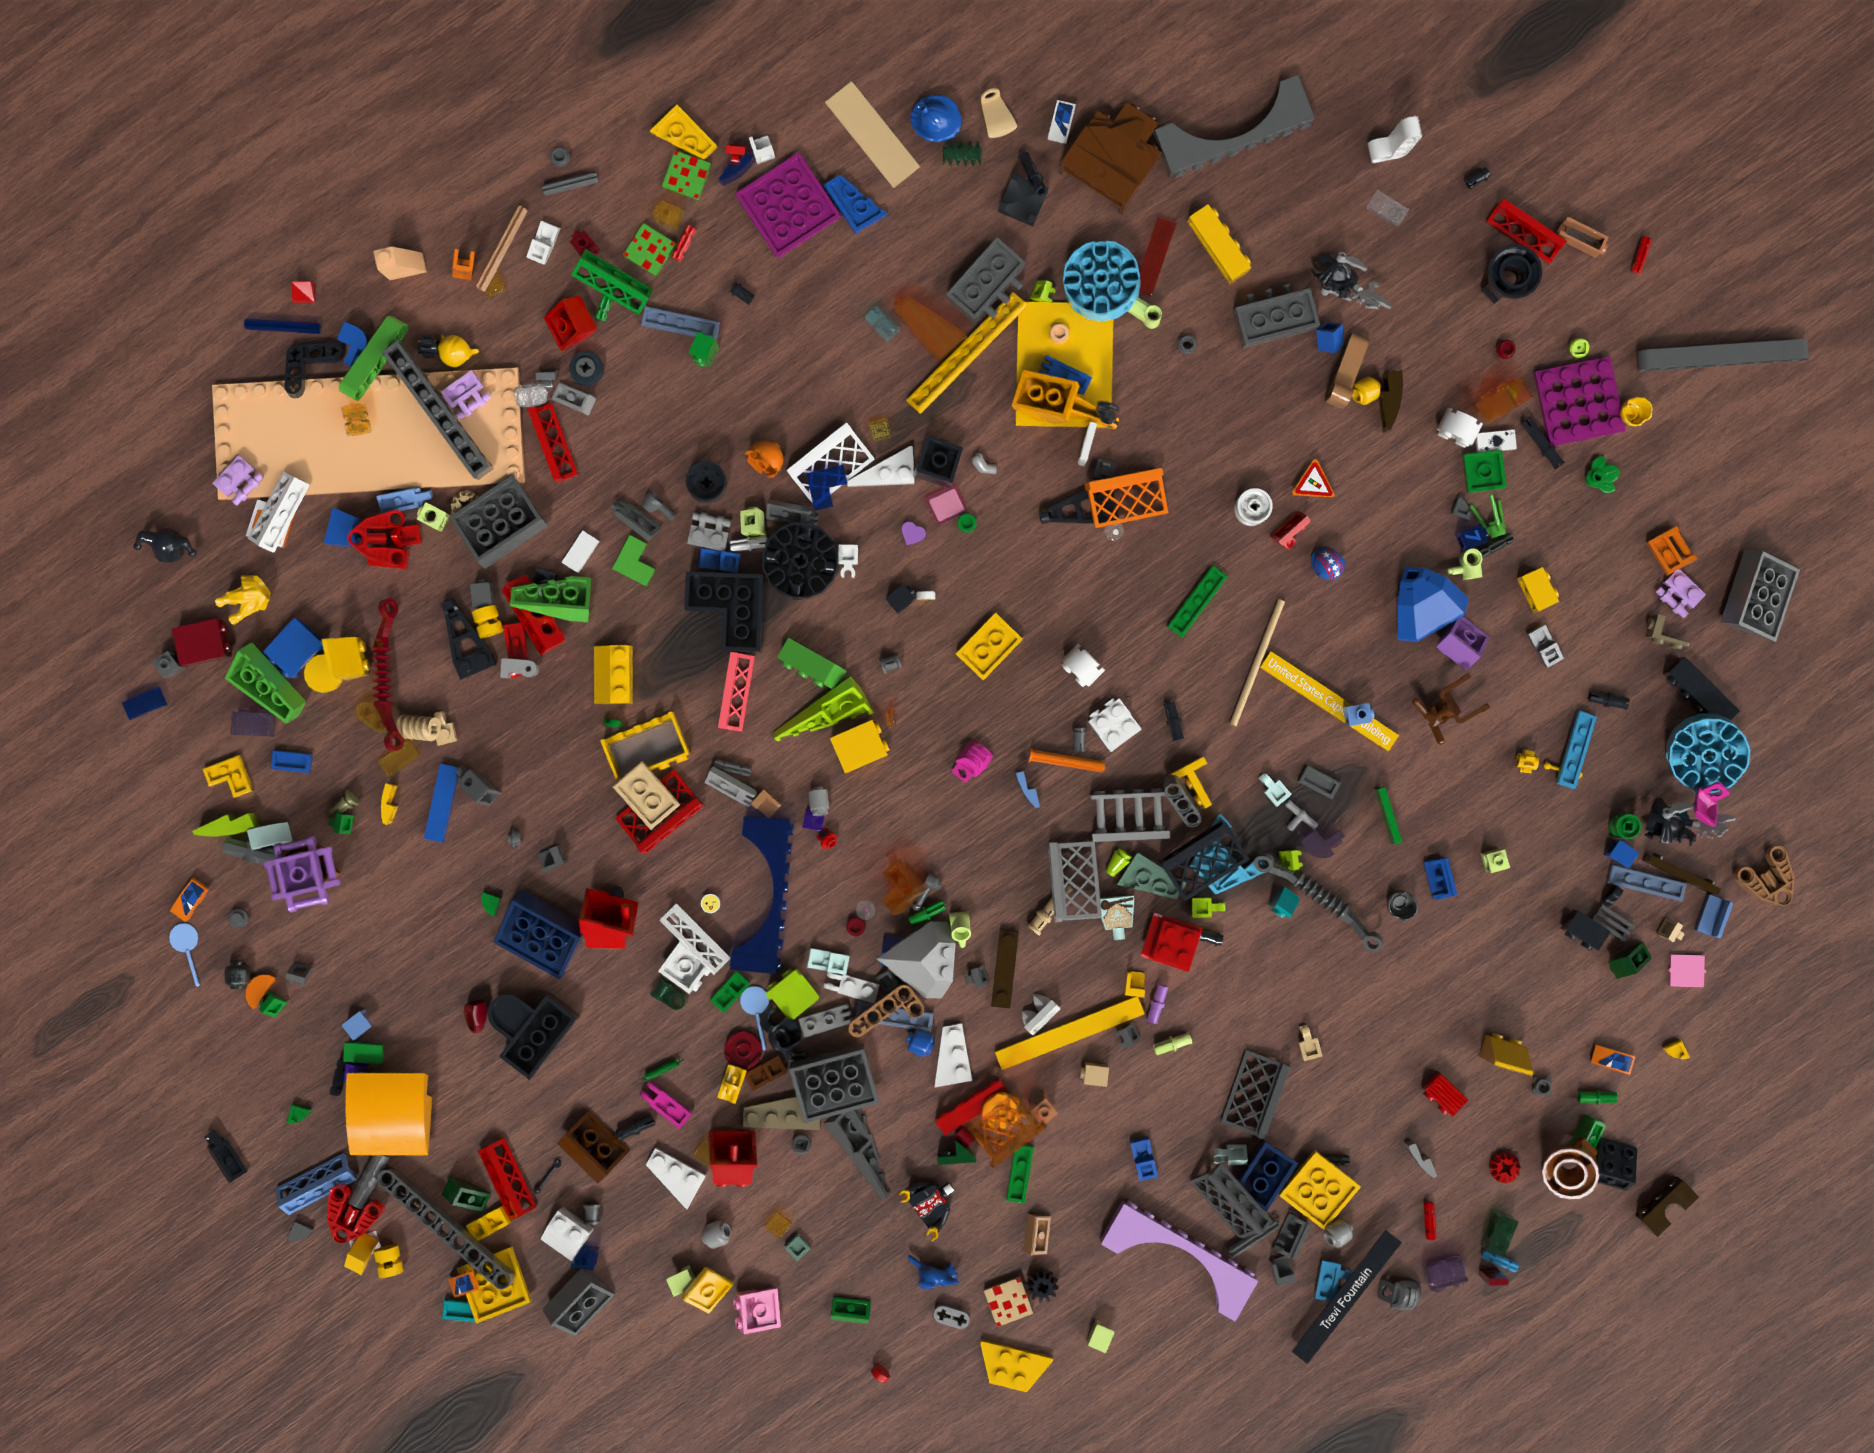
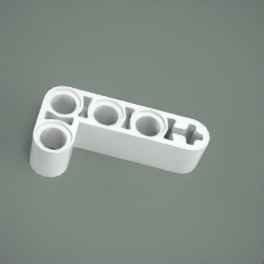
(1397, 143)

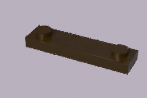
(1706, 885)
(1004, 968)

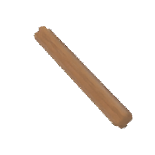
(501, 248)

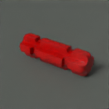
(683, 243)
(1641, 254)
(1430, 1220)

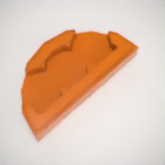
(258, 988)

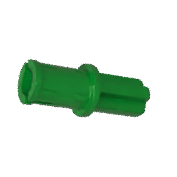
(926, 913)
(1597, 1097)

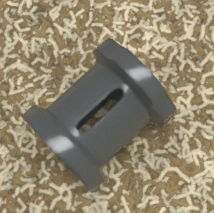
(895, 658)
(591, 1213)

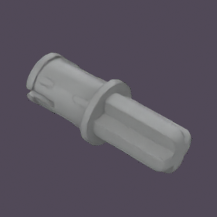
(748, 543)

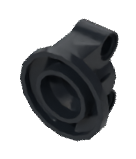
(1522, 263)

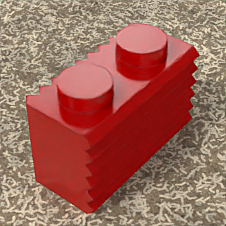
(1444, 1093)

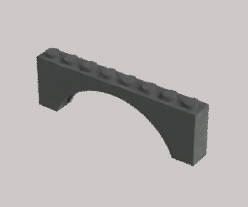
(1187, 152)

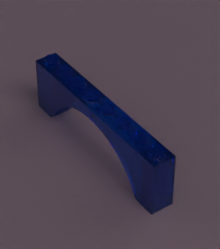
(772, 839)

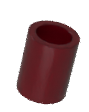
(964, 1136)

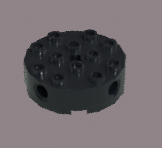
(791, 544)

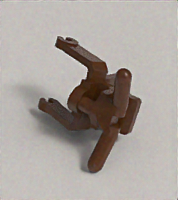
(1445, 709)

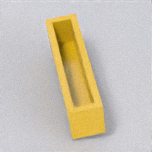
(1219, 244)

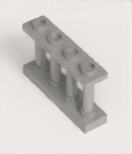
(1139, 832)

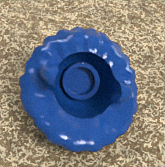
(936, 118)

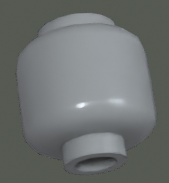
(1338, 1233)
(716, 1234)

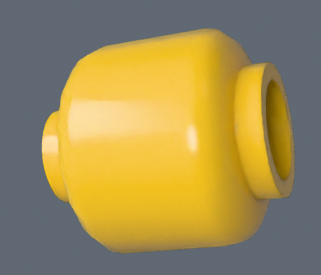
(1366, 390)

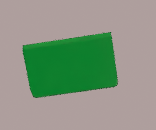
(1589, 1129)
(850, 1310)

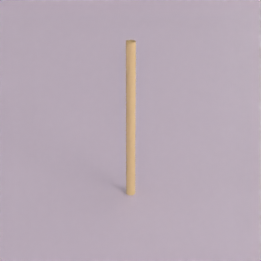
(1257, 662)

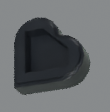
(1612, 895)

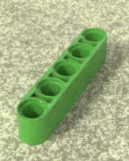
(372, 359)

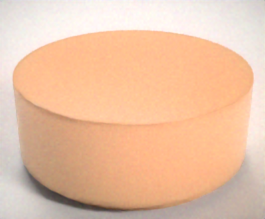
(1059, 333)

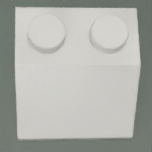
(566, 1233)

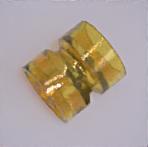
(353, 413)

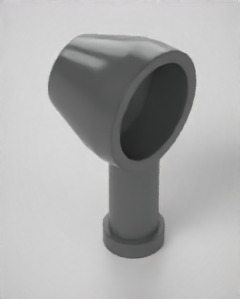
(653, 502)

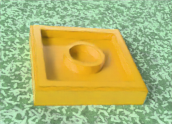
(707, 1290)

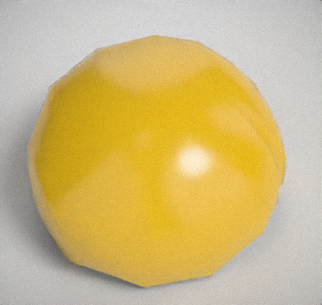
(1636, 411)

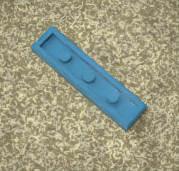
(1576, 749)

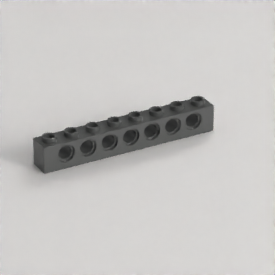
(437, 410)

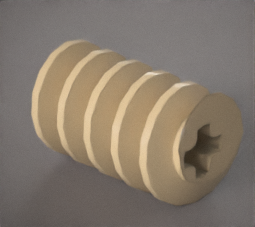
(418, 727)

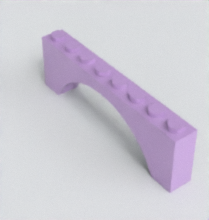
(1133, 1227)

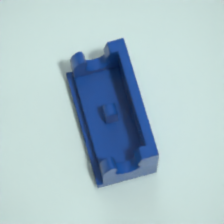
(1440, 878)

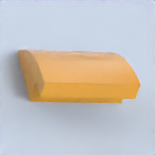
(388, 1113)

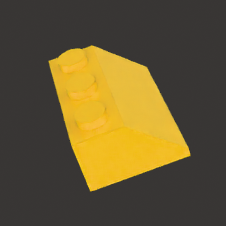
(613, 674)

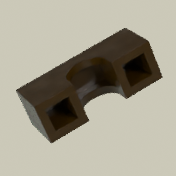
(1653, 1213)

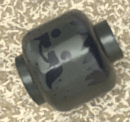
(237, 975)

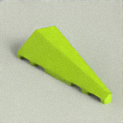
(840, 703)

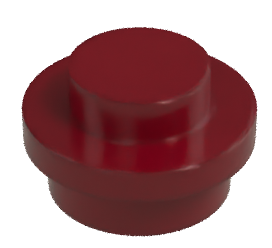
(1505, 349)

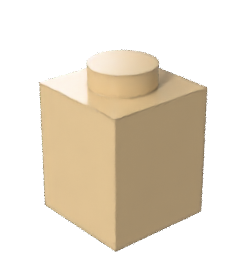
(1094, 1074)

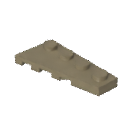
(777, 1114)

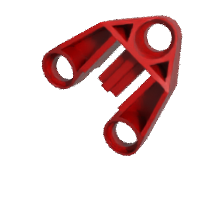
(377, 522)
(336, 1206)

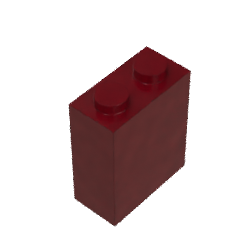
(202, 642)

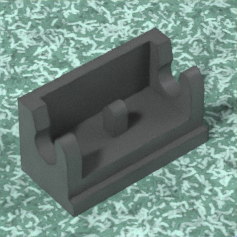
(1291, 1236)

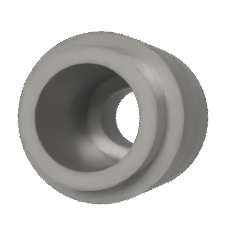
(818, 801)

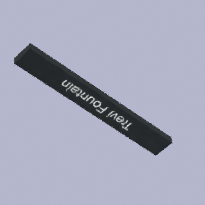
(1346, 1296)

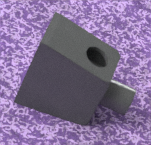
(477, 786)

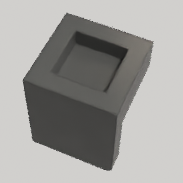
(552, 858)
(1282, 1270)

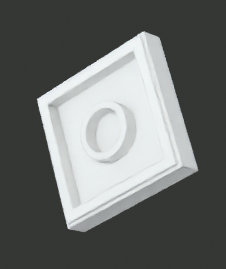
(1087, 444)

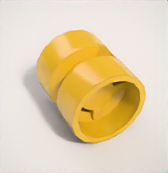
(485, 615)
(386, 1254)

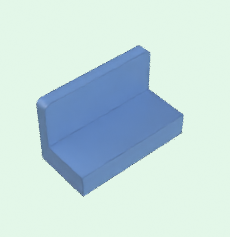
(1713, 916)

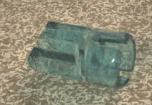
(882, 324)

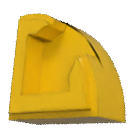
(1676, 1050)

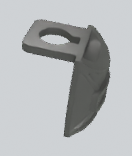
(1404, 1296)

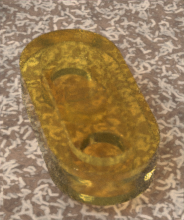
(371, 720)

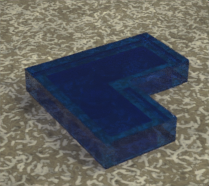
(821, 481)

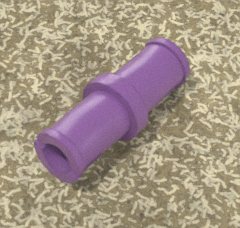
(1157, 1003)

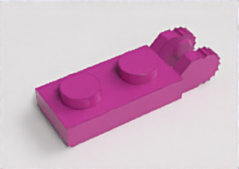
(667, 1105)

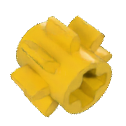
(1527, 761)

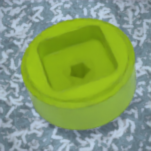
(1578, 347)

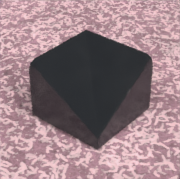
(543, 576)

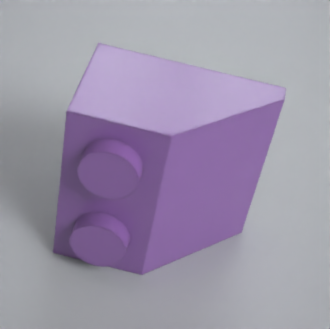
(1463, 642)

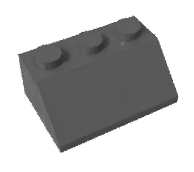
(578, 1302)

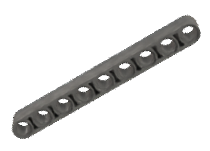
(1723, 355)
(436, 1226)

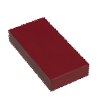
(1494, 1277)

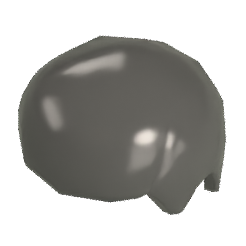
(1402, 905)

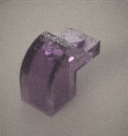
(1320, 848)

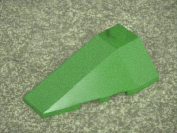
(560, 599)

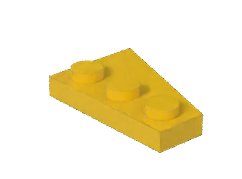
(684, 133)

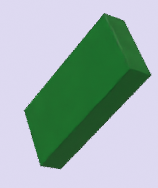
(363, 1052)

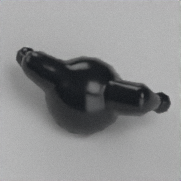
(165, 544)
(783, 1035)

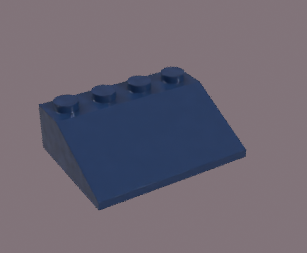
(539, 934)

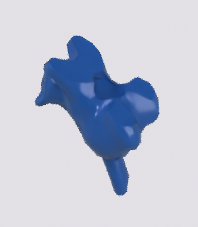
(930, 1277)

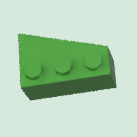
(811, 664)

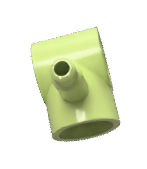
(1468, 570)
(960, 927)

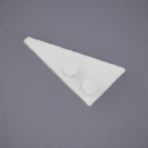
(892, 471)

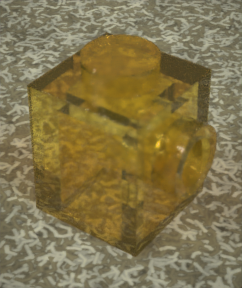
(668, 215)

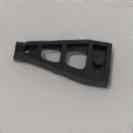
(1056, 516)
(475, 662)

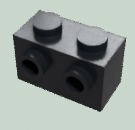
(1585, 929)

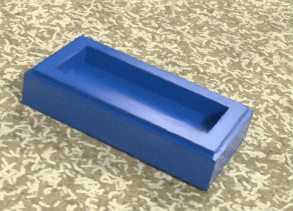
(291, 761)

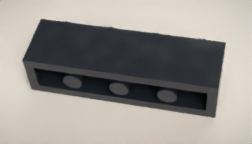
(1699, 689)

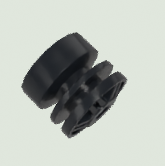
(698, 474)

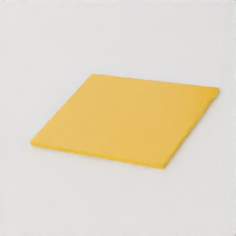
(1086, 350)

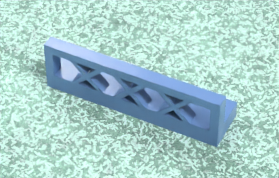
(314, 1189)

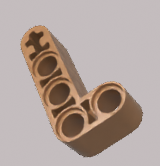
(1347, 370)
(883, 1012)

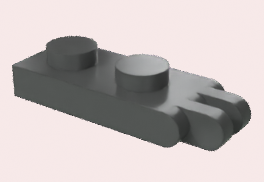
(790, 513)
(635, 519)

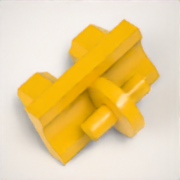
(732, 1083)

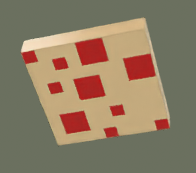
(1008, 1301)

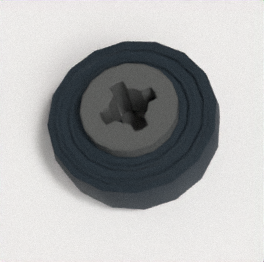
(590, 373)

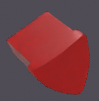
(406, 536)

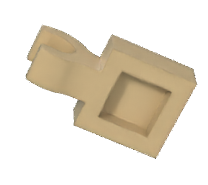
(447, 732)
(1309, 1045)

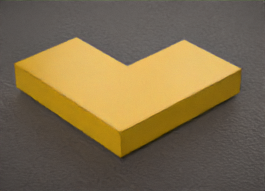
(233, 772)

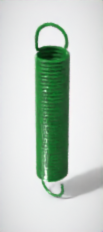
(661, 1069)

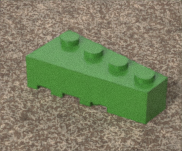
(264, 684)

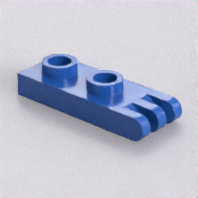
(1064, 371)

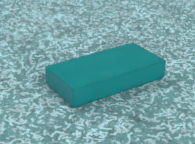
(457, 1310)

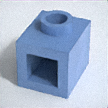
(1358, 714)

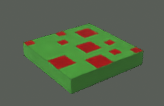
(686, 175)
(649, 249)

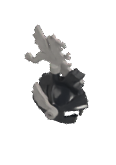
(1339, 277)
(1671, 821)

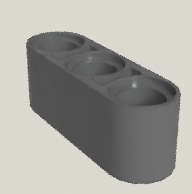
(1179, 793)

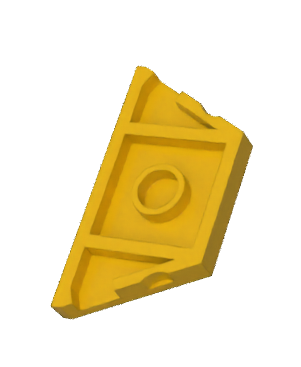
(1013, 1366)

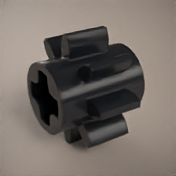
(427, 346)

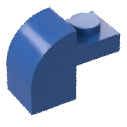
(355, 339)

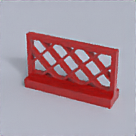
(670, 824)

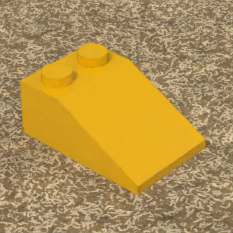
(346, 658)
(1506, 1053)

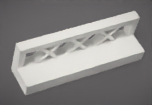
(279, 513)
(697, 937)

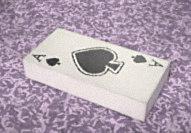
(1496, 441)

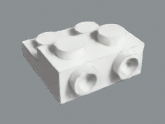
(1114, 724)
(684, 969)

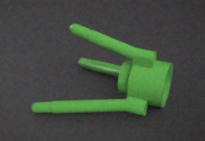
(1496, 527)

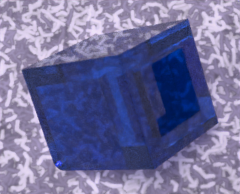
(586, 1257)

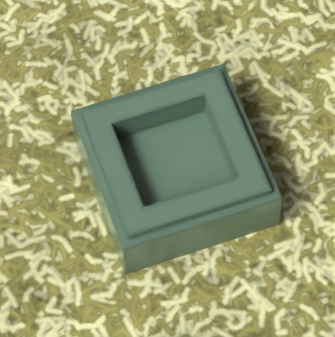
(797, 1247)

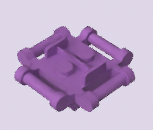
(301, 873)

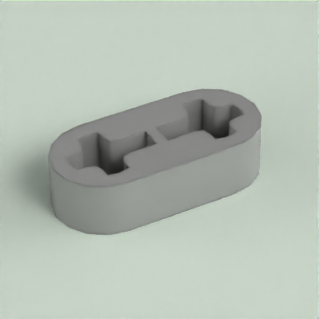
(949, 1320)

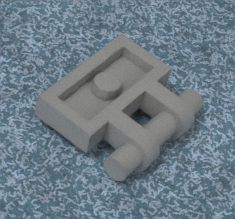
(706, 537)

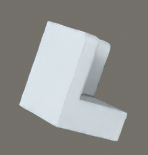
(762, 149)

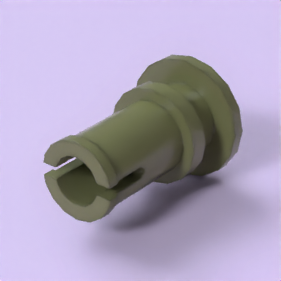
(347, 801)

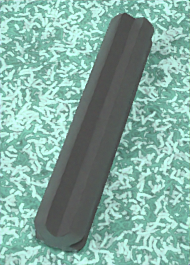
(569, 183)
(1245, 1243)

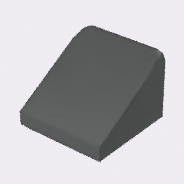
(888, 980)

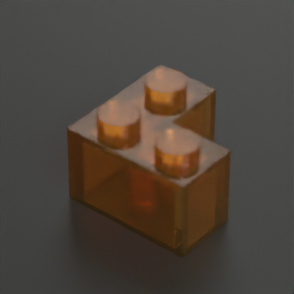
(1507, 397)
(906, 885)

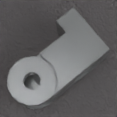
(515, 666)

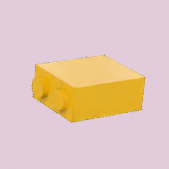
(859, 746)

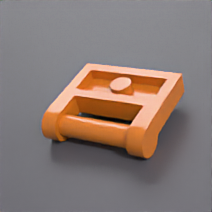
(1667, 554)

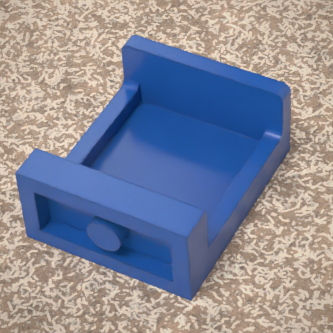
(293, 648)

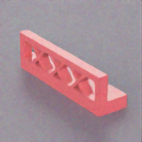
(729, 690)

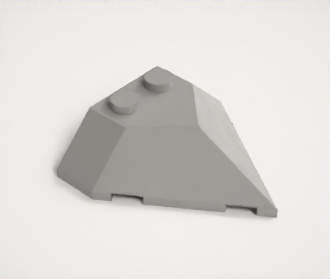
(924, 959)

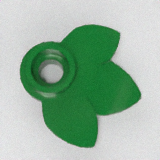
(1604, 474)

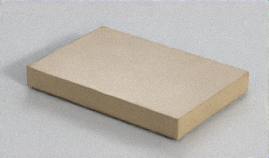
(646, 795)

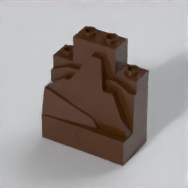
(1114, 154)

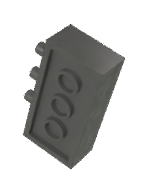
(987, 281)
(1275, 317)

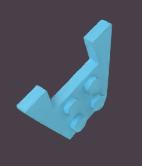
(1231, 879)

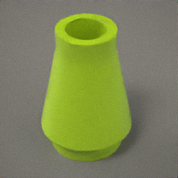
(1118, 862)

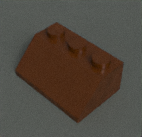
(593, 1147)

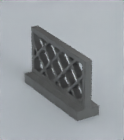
(1272, 1095)
(1241, 1203)

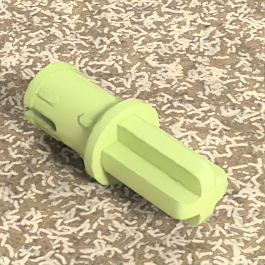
(1172, 1043)

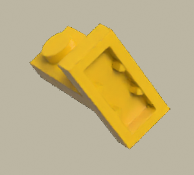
(1192, 781)

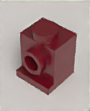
(578, 237)

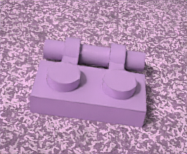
(461, 390)
(234, 476)
(1684, 589)

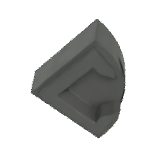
(1461, 509)
(299, 1231)

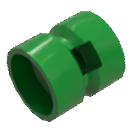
(1624, 826)

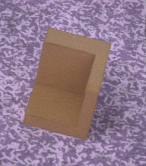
(766, 803)

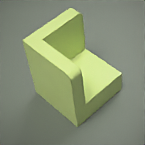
(680, 1282)
(1100, 1337)

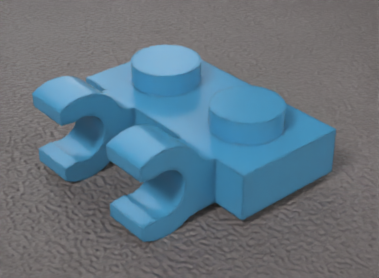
(1328, 1279)

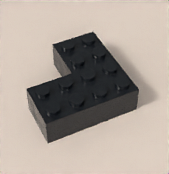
(738, 598)

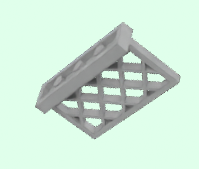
(1057, 881)

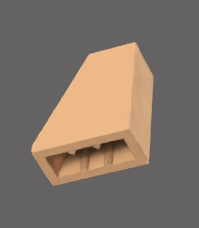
(399, 262)

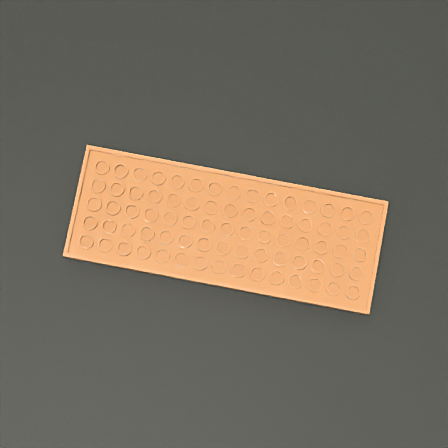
(399, 453)

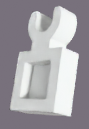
(848, 556)

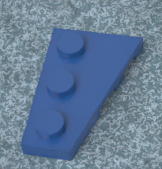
(853, 206)

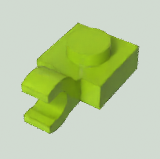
(1203, 907)

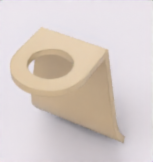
(996, 115)

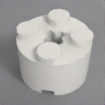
(1459, 427)
(1082, 665)

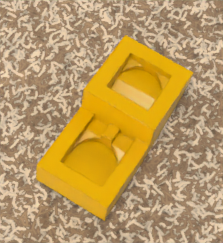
(387, 809)
(488, 1223)

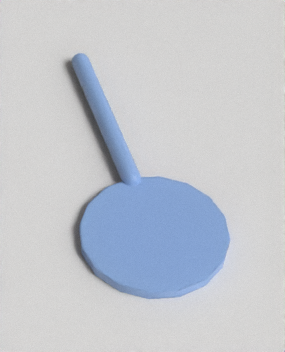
(183, 939)
(755, 1002)

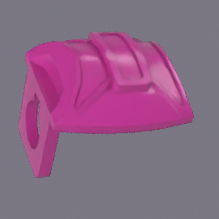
(972, 759)
(1706, 804)

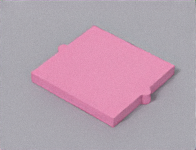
(1686, 970)

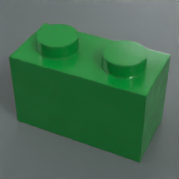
(703, 350)

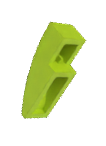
(228, 825)

